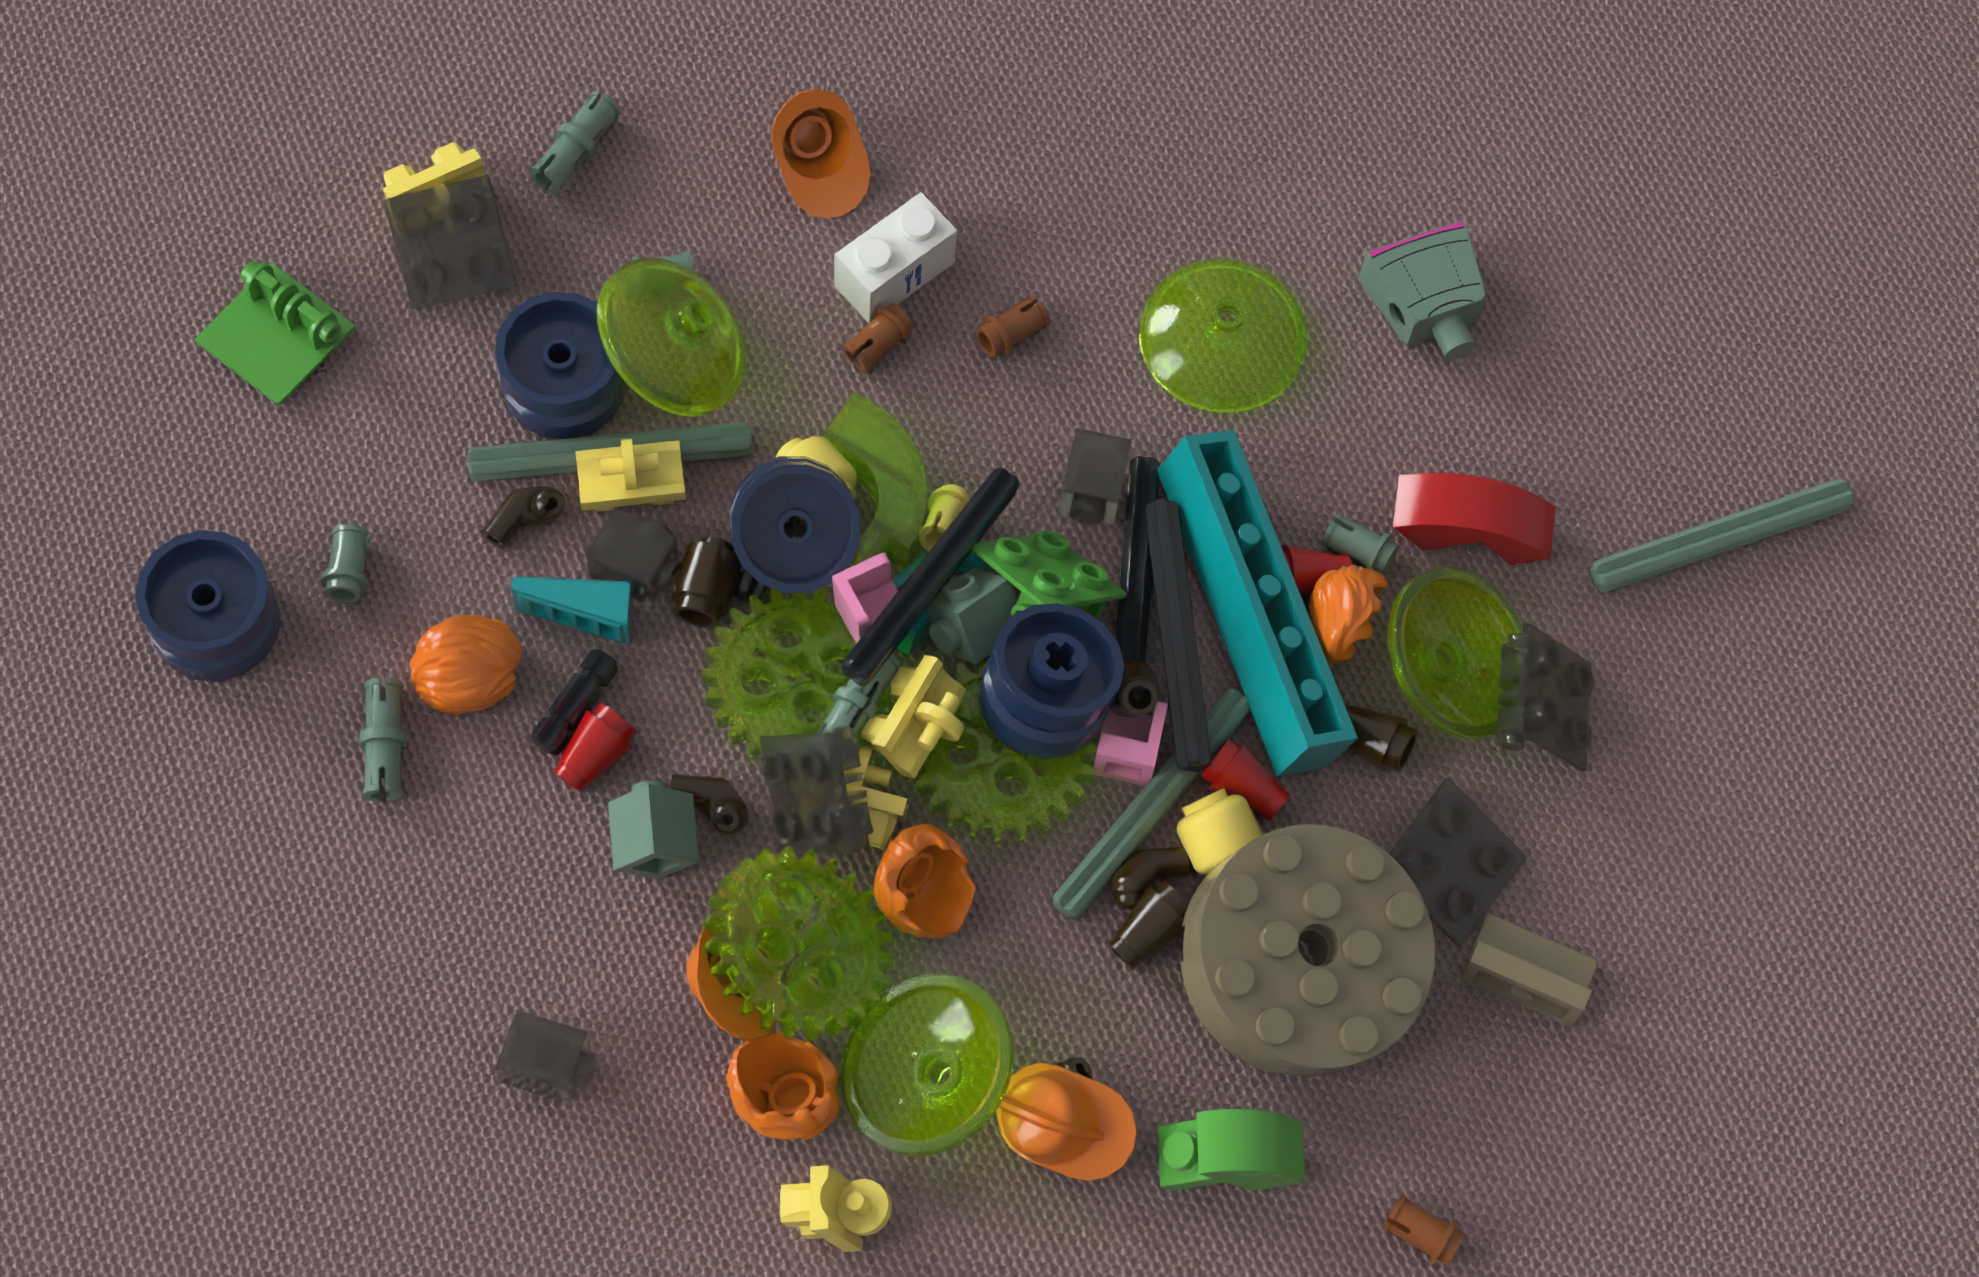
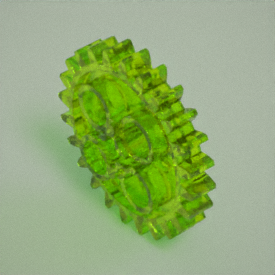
(773, 713)
(972, 790)
(846, 966)

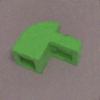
(1233, 1148)

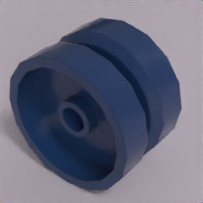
(557, 367)
(787, 489)
(208, 605)
(1050, 680)

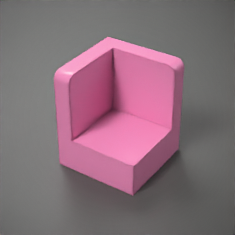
(863, 593)
(1130, 746)

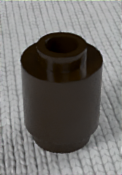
(706, 582)

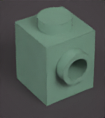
(971, 614)
(653, 830)

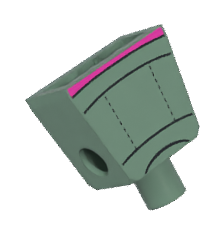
(1428, 288)

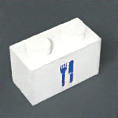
(895, 257)

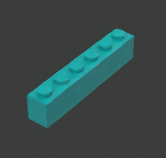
(1256, 604)

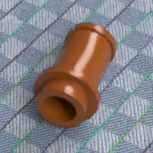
(1002, 332)
(879, 336)
(1424, 1230)

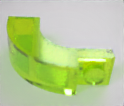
(890, 472)

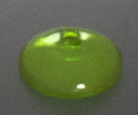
(671, 337)
(1218, 361)
(1448, 649)
(906, 1046)

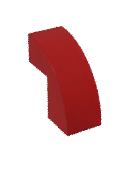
(1467, 509)

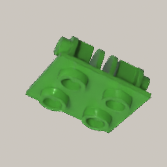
(274, 332)
(1049, 572)

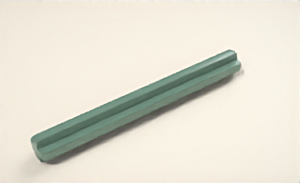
(560, 456)
(1721, 535)
(1144, 813)

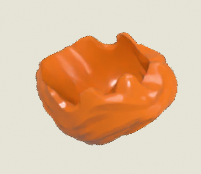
(1343, 607)
(465, 664)
(924, 883)
(783, 1087)

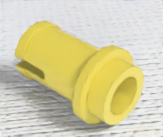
(943, 508)

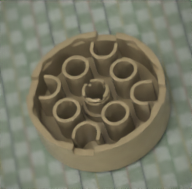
(1366, 940)

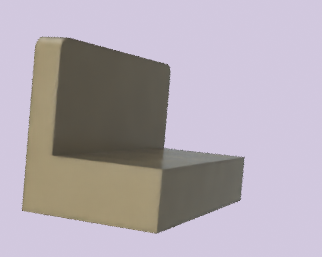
(1530, 970)

